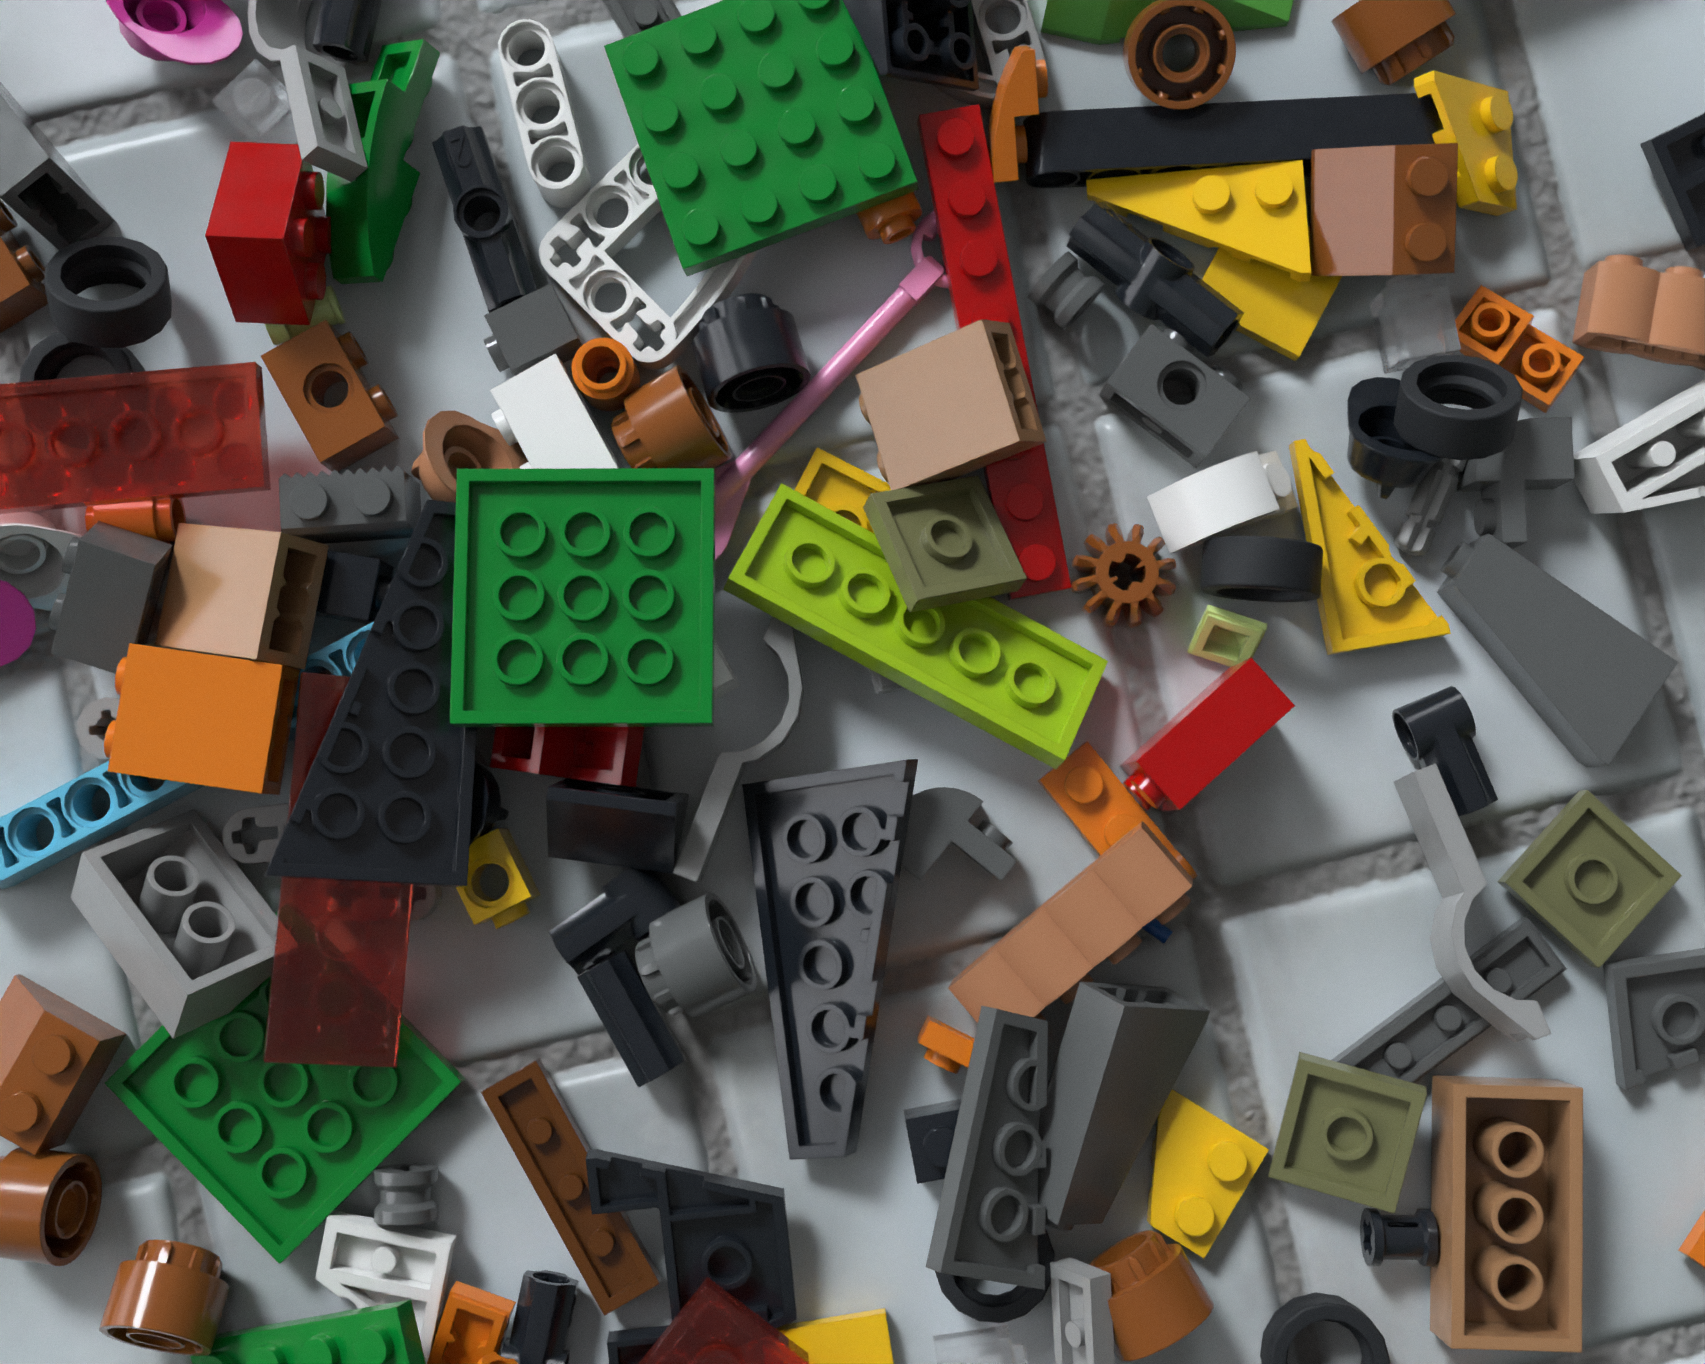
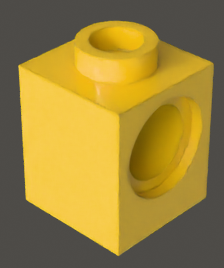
(500, 849)

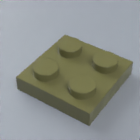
(944, 543)
(1589, 878)
(1347, 1132)

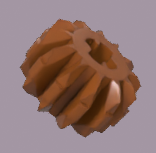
(1109, 557)

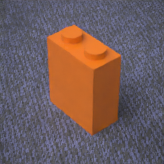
(201, 719)

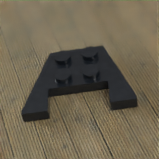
(709, 1229)

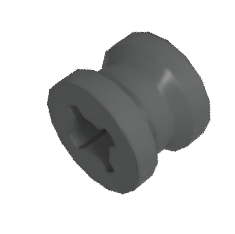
(1066, 290)
(406, 1194)

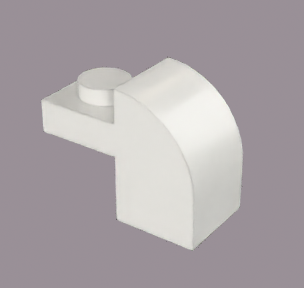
(1222, 499)

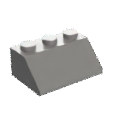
(178, 919)

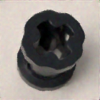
(1399, 1237)

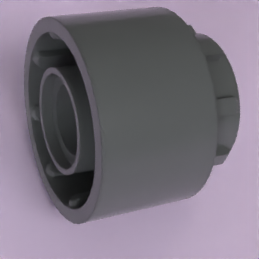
(695, 959)

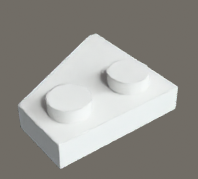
(387, 1265)

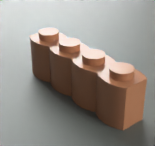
(1643, 311)
(1077, 929)

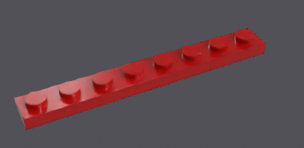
(984, 289)

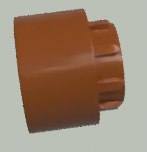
(1395, 34)
(1212, 57)
(670, 426)
(47, 1205)
(1153, 1294)
(167, 1299)

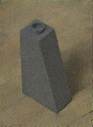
(42, 183)
(1557, 648)
(1107, 1091)

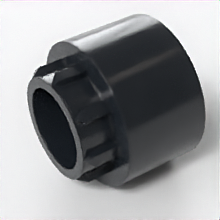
(749, 354)

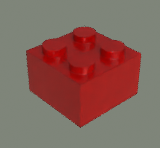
(270, 234)

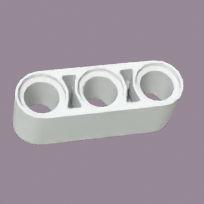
(538, 87)

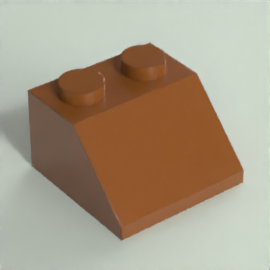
(1383, 210)
(48, 1064)

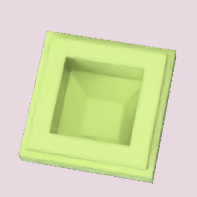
(1226, 636)

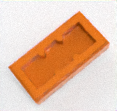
(470, 1326)

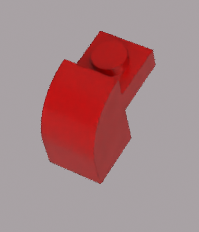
(576, 753)

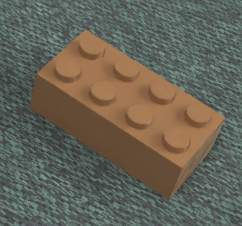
(1507, 1213)

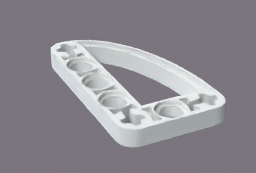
(598, 268)

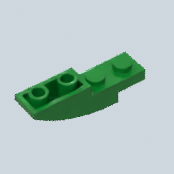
(374, 205)

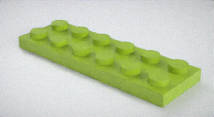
(961, 656)

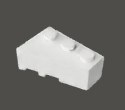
(1647, 460)

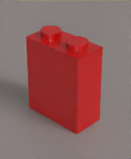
(1205, 737)

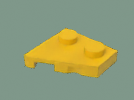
(1481, 124)
(1197, 1172)

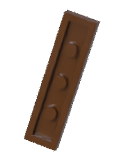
(555, 1164)

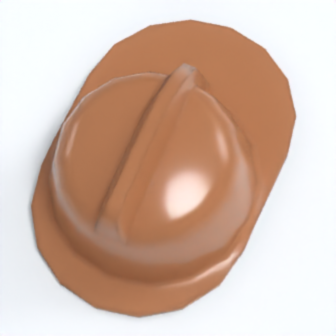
(460, 442)

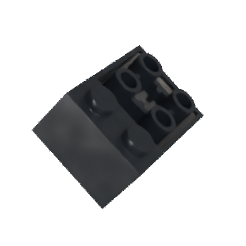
(920, 40)

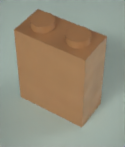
(950, 406)
(242, 594)

